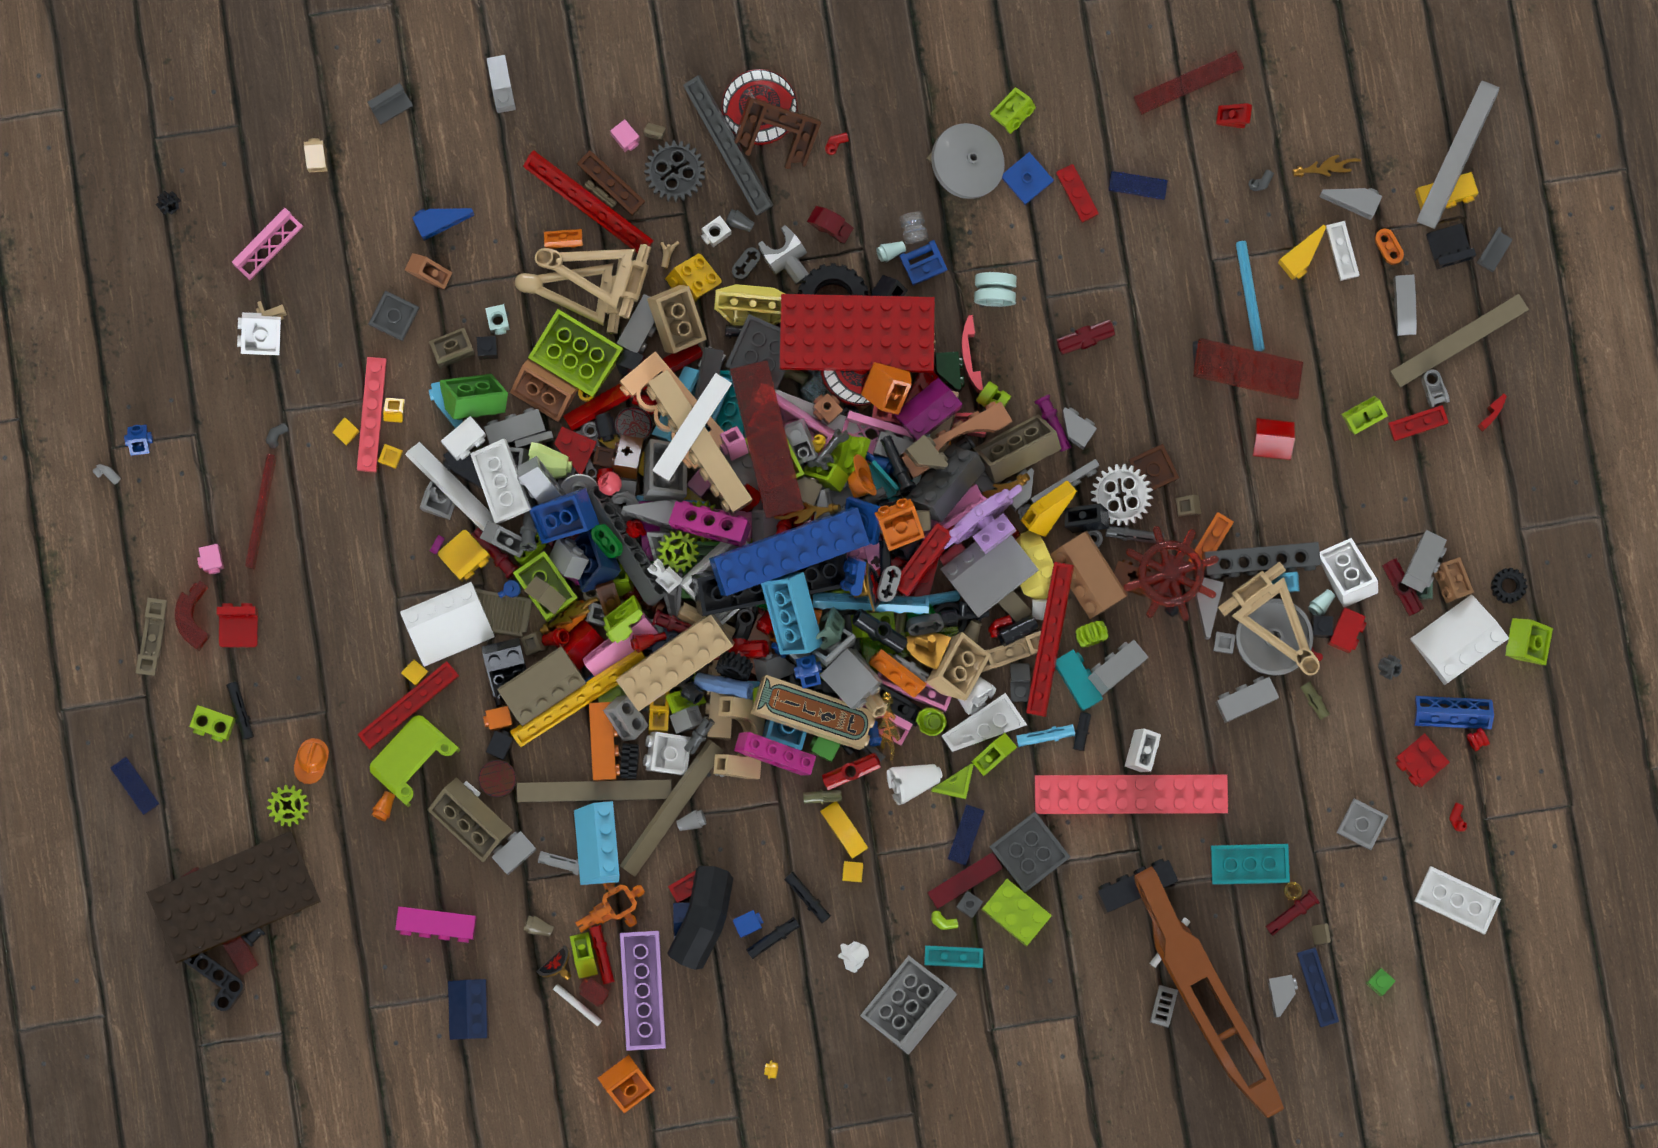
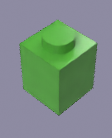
(824, 748)
(1380, 982)

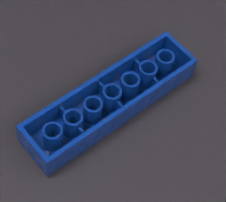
(789, 551)

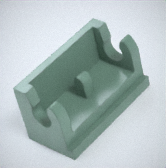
(833, 628)

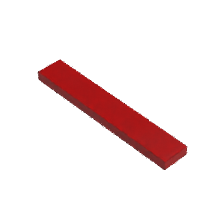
(408, 705)

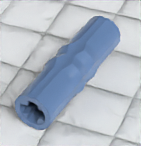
(724, 685)

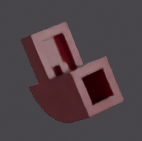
(831, 223)

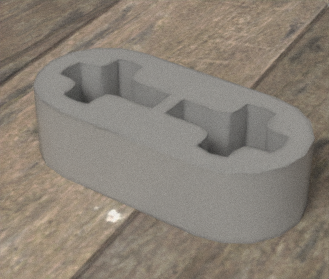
(893, 584)

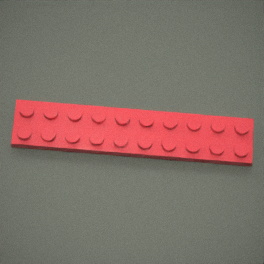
(1131, 794)

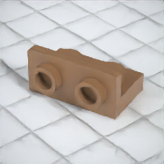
(1453, 580)

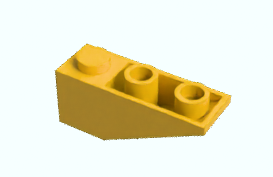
(1047, 510)

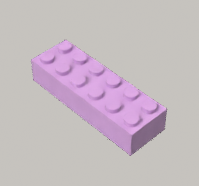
(642, 990)

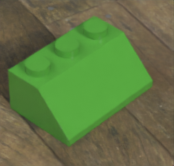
(473, 396)

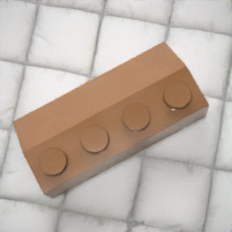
(1092, 577)

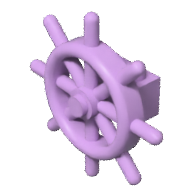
(983, 518)

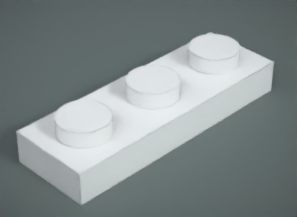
(1342, 250)

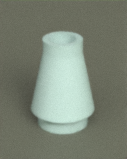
(890, 250)
(1321, 603)

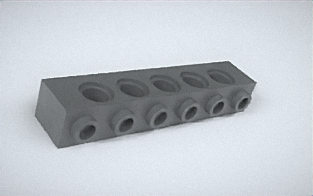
(1309, 551)

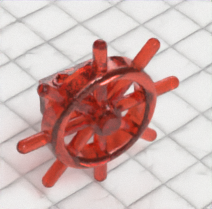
(1172, 573)

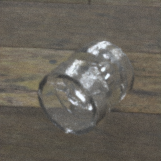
(913, 227)

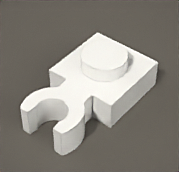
(665, 577)

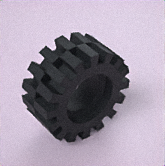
(1509, 574)
(734, 666)
(629, 761)

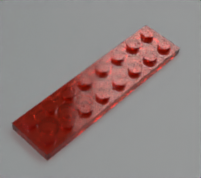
(766, 439)

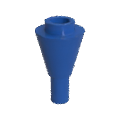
(883, 462)

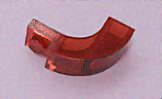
(185, 616)

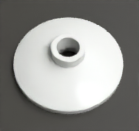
(578, 482)

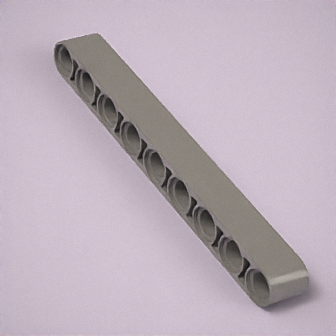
(1458, 154)

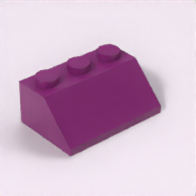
(928, 409)

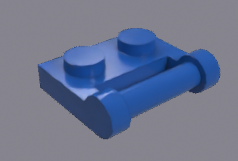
(925, 268)
(854, 570)

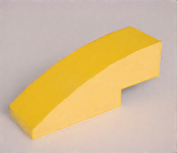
(659, 715)
(844, 829)

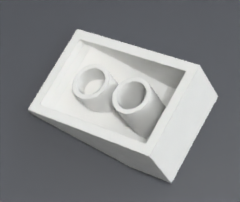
(1348, 573)

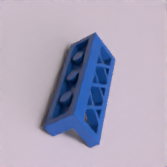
(1454, 715)

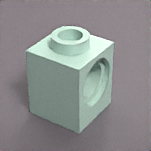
(497, 311)

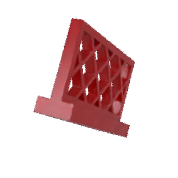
(923, 560)

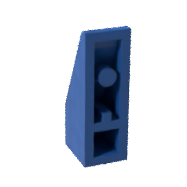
(438, 220)

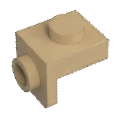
(278, 311)

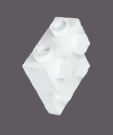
(259, 334)
(666, 753)

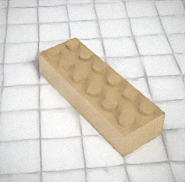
(675, 661)

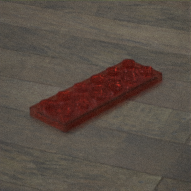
(1248, 369)

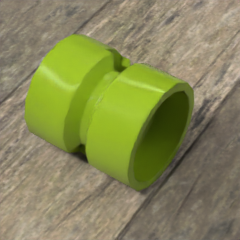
(991, 391)

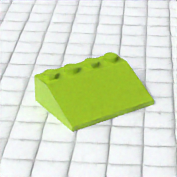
(576, 353)

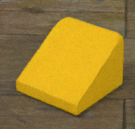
(393, 410)
(345, 431)
(414, 672)

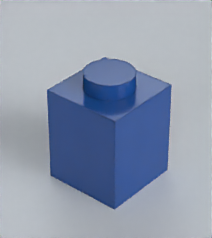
(748, 923)

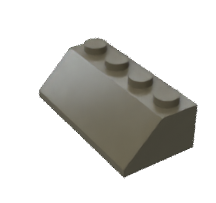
(1018, 448)
(541, 686)
(469, 819)

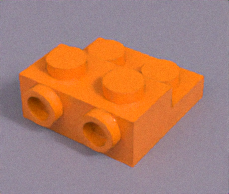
(899, 524)

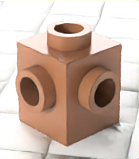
(823, 414)

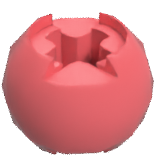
(609, 483)

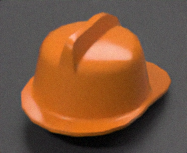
(861, 479)
(311, 761)

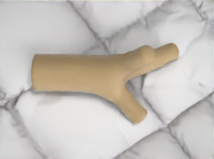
(667, 251)

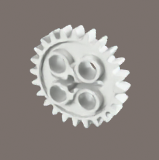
(1139, 492)

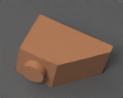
(428, 271)

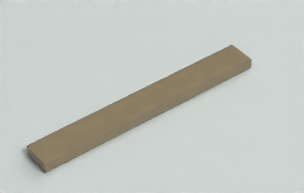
(1459, 340)
(593, 791)
(671, 808)

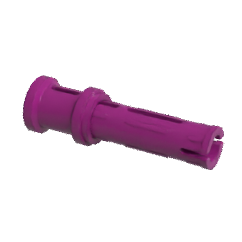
(1050, 415)

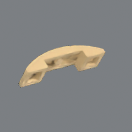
(1013, 652)

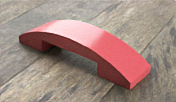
(974, 377)

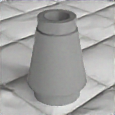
(692, 821)

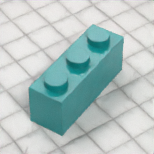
(1077, 681)

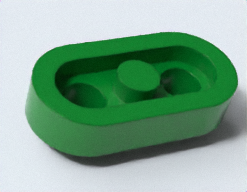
(608, 543)

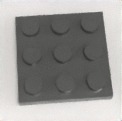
(758, 343)
(1029, 852)

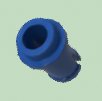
(875, 739)

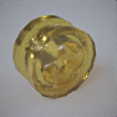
(1288, 894)

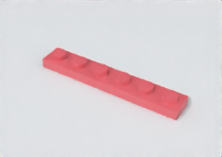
(371, 414)

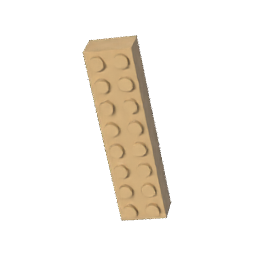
(704, 450)

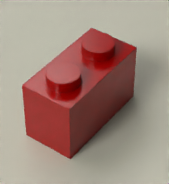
(1347, 630)

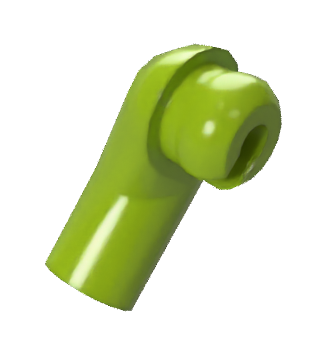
(943, 924)

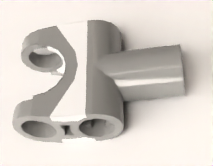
(786, 257)

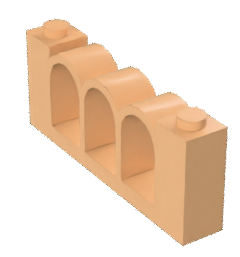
(638, 379)

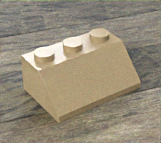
(959, 668)

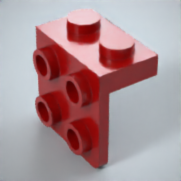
(238, 625)

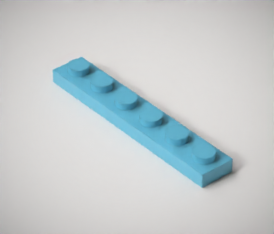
(845, 601)

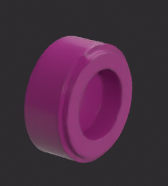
(437, 544)

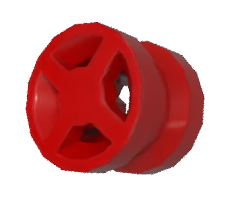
(1478, 739)

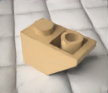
(315, 155)

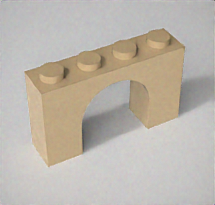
(739, 765)

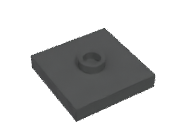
(394, 316)

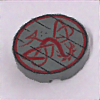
(633, 423)

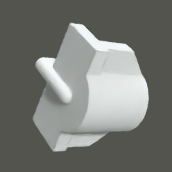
(853, 955)

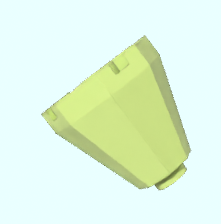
(554, 461)

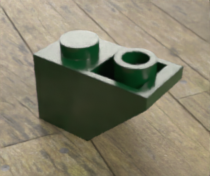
(948, 369)

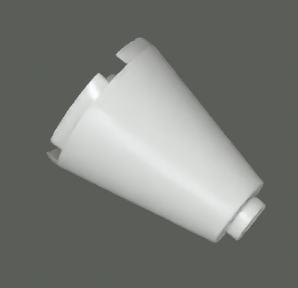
(978, 696)
(912, 781)

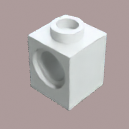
(719, 224)

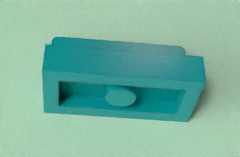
(882, 479)

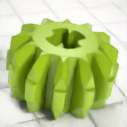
(1091, 634)

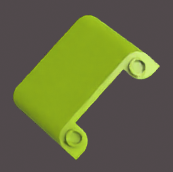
(407, 754)

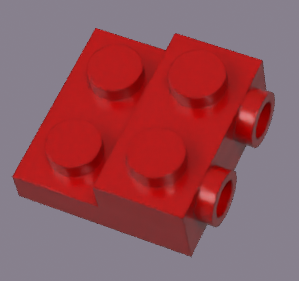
(1421, 761)

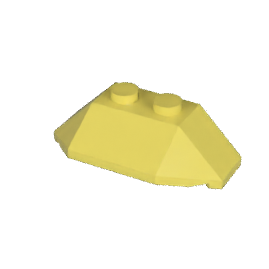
(740, 300)
(1038, 584)

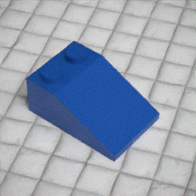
(564, 516)

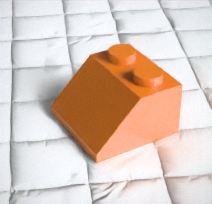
(626, 1084)

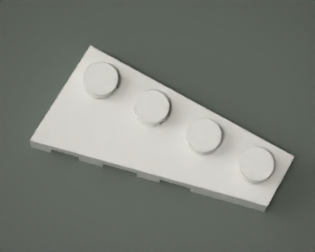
(987, 723)

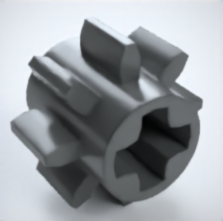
(1390, 667)

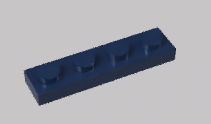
(1317, 987)

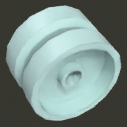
(995, 289)

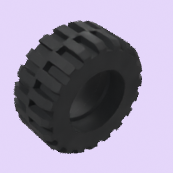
(833, 275)

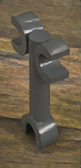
(825, 457)

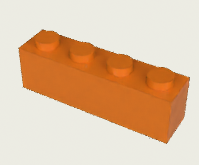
(603, 744)

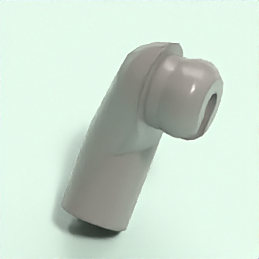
(108, 472)

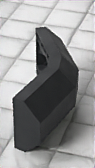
(703, 918)

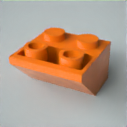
(887, 387)

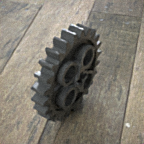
(665, 157)

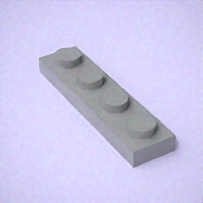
(1074, 478)

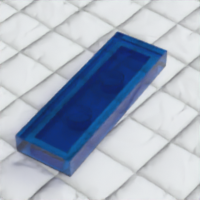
(1138, 185)
(135, 785)
(966, 835)

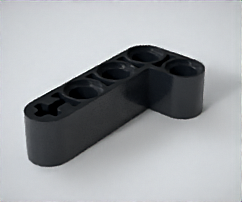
(225, 983)

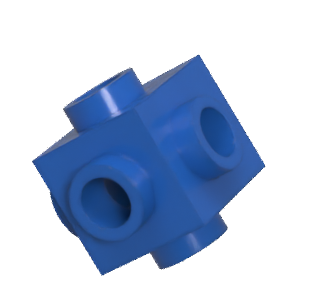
(138, 440)
(808, 667)

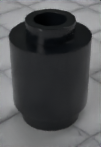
(605, 427)

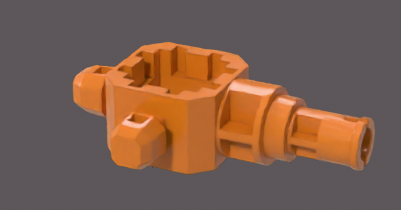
(603, 911)

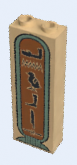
(812, 712)

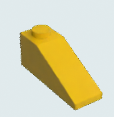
(1299, 258)

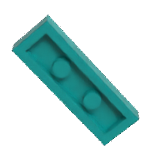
(953, 956)

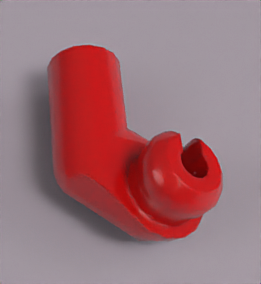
(834, 141)
(997, 624)
(1456, 819)

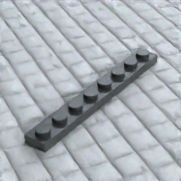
(725, 142)

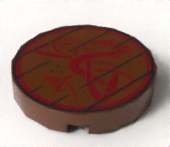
(497, 778)

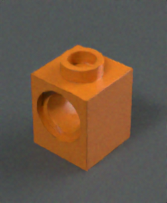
(498, 718)

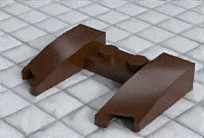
(802, 125)

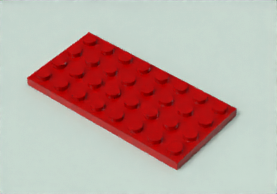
(856, 332)

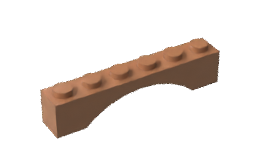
(990, 420)

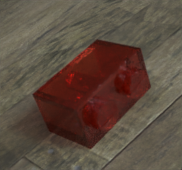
(594, 992)

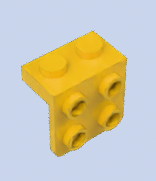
(696, 274)
(464, 555)

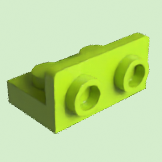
(1013, 110)

